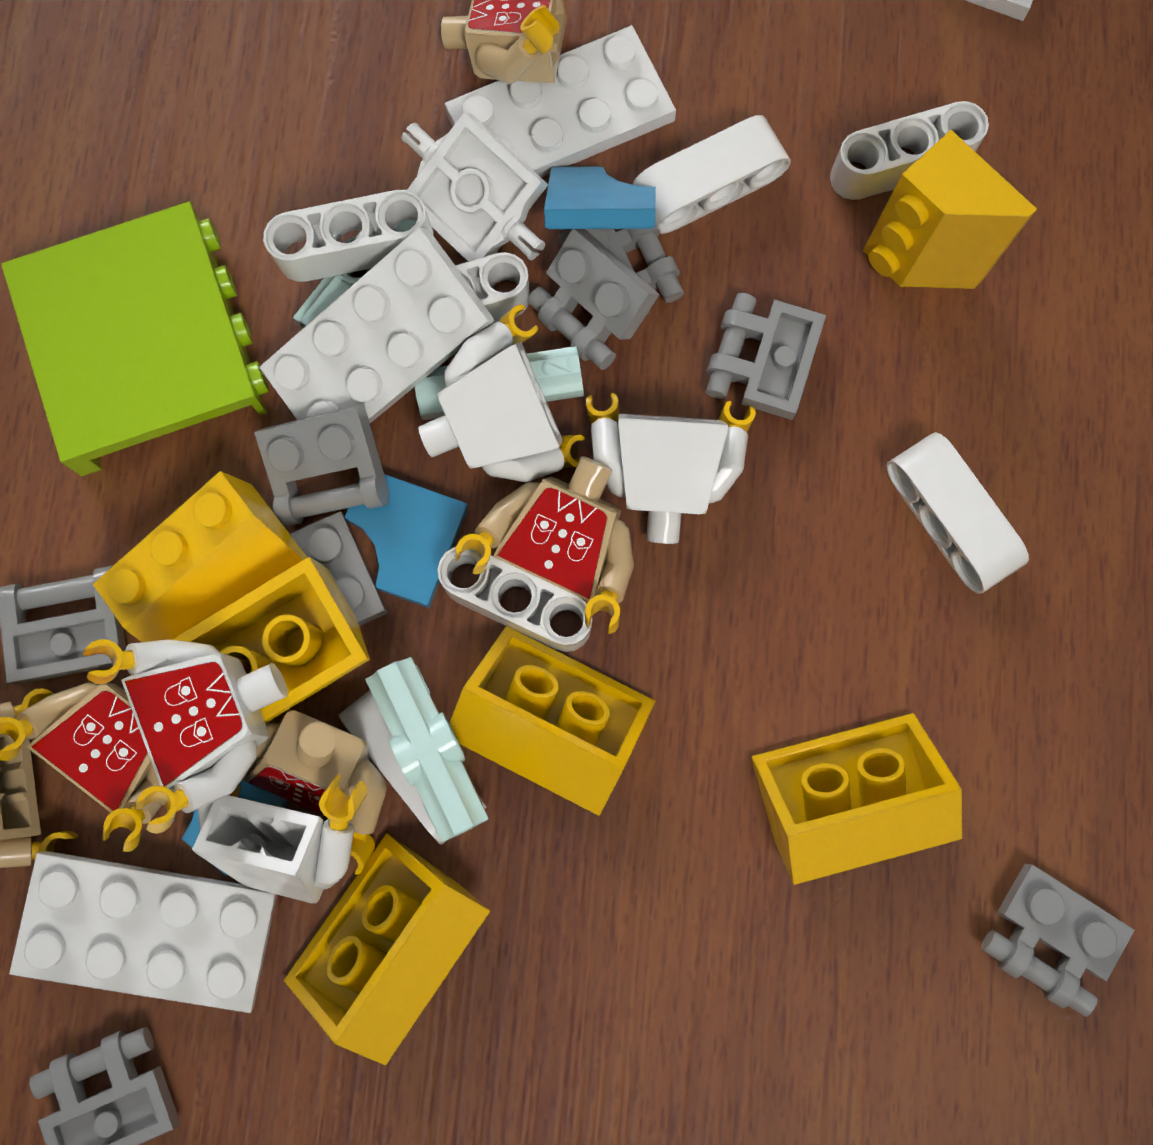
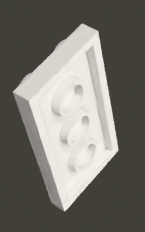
(598, 101)
(380, 334)
(143, 932)

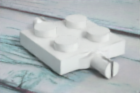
(475, 189)

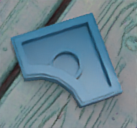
(596, 201)
(410, 538)

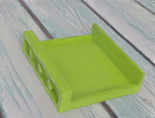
(133, 334)

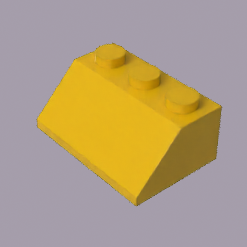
(946, 220)
(198, 561)
(294, 623)
(550, 719)
(858, 798)
(385, 950)

